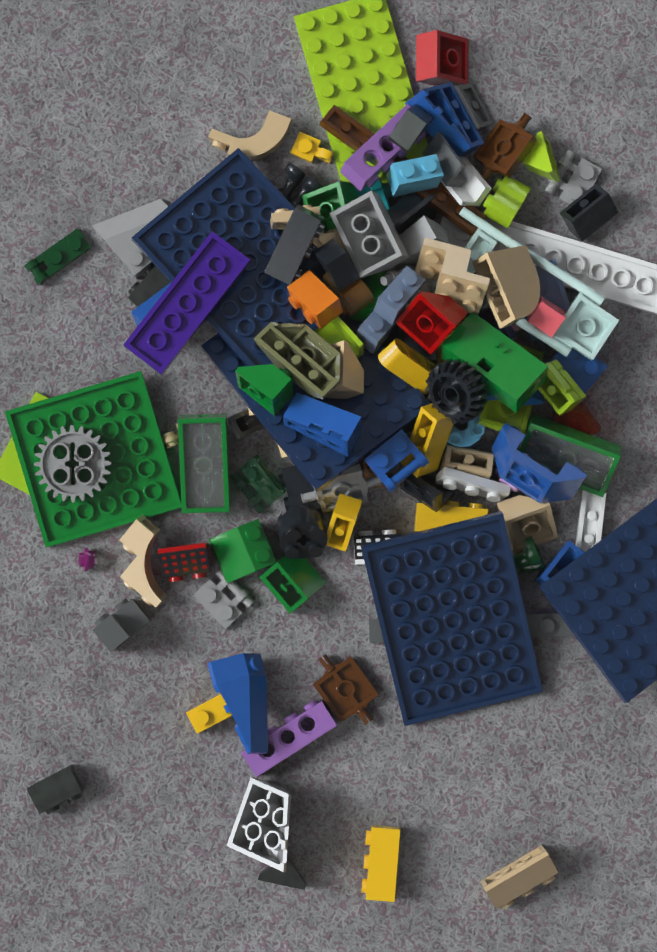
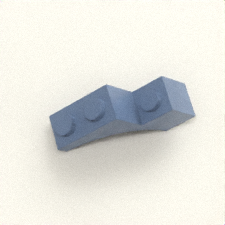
(389, 308)

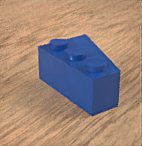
(449, 118)
(323, 423)

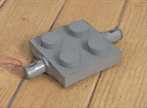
(349, 483)

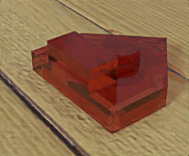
(579, 419)

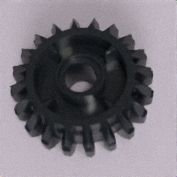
(456, 391)

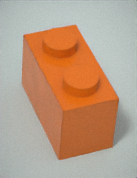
(314, 299)

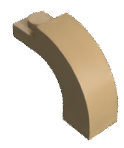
(259, 145)

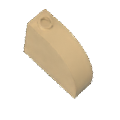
(512, 284)

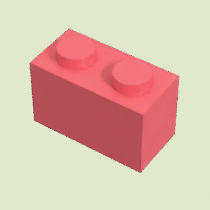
(547, 316)

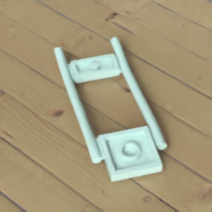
(585, 322)

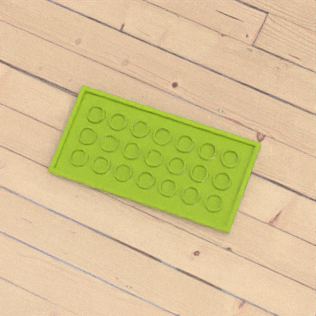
(356, 67)

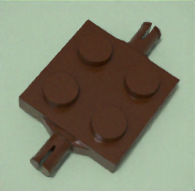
(505, 147)
(345, 689)

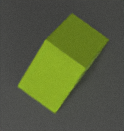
(541, 159)

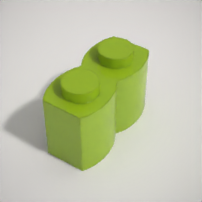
(506, 201)

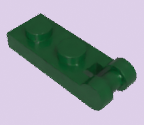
(58, 256)

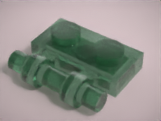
(262, 480)

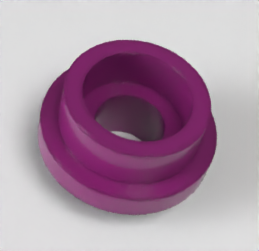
(86, 559)

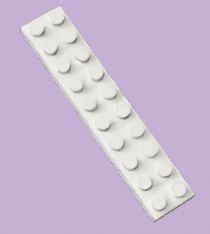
(607, 272)

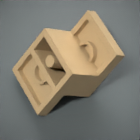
(449, 268)

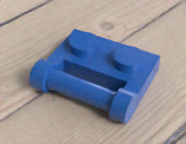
(390, 455)

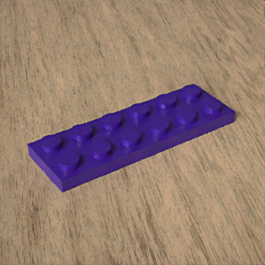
(187, 303)

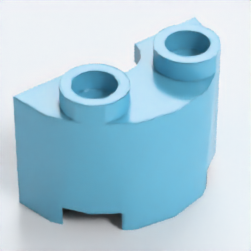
(466, 437)

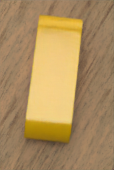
(407, 364)

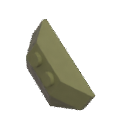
(304, 355)

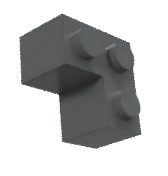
(122, 625)

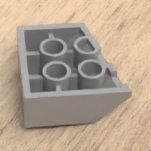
(119, 232)
(263, 824)

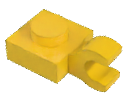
(309, 148)

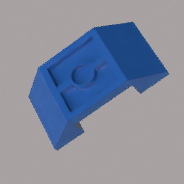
(530, 476)

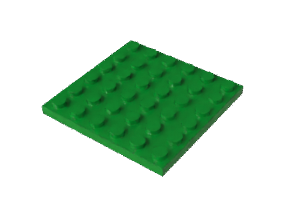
(140, 467)

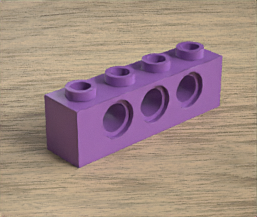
(357, 169)
(323, 723)

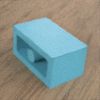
(414, 175)

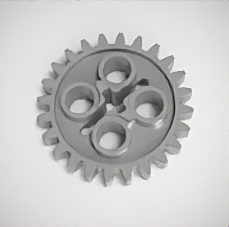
(95, 463)

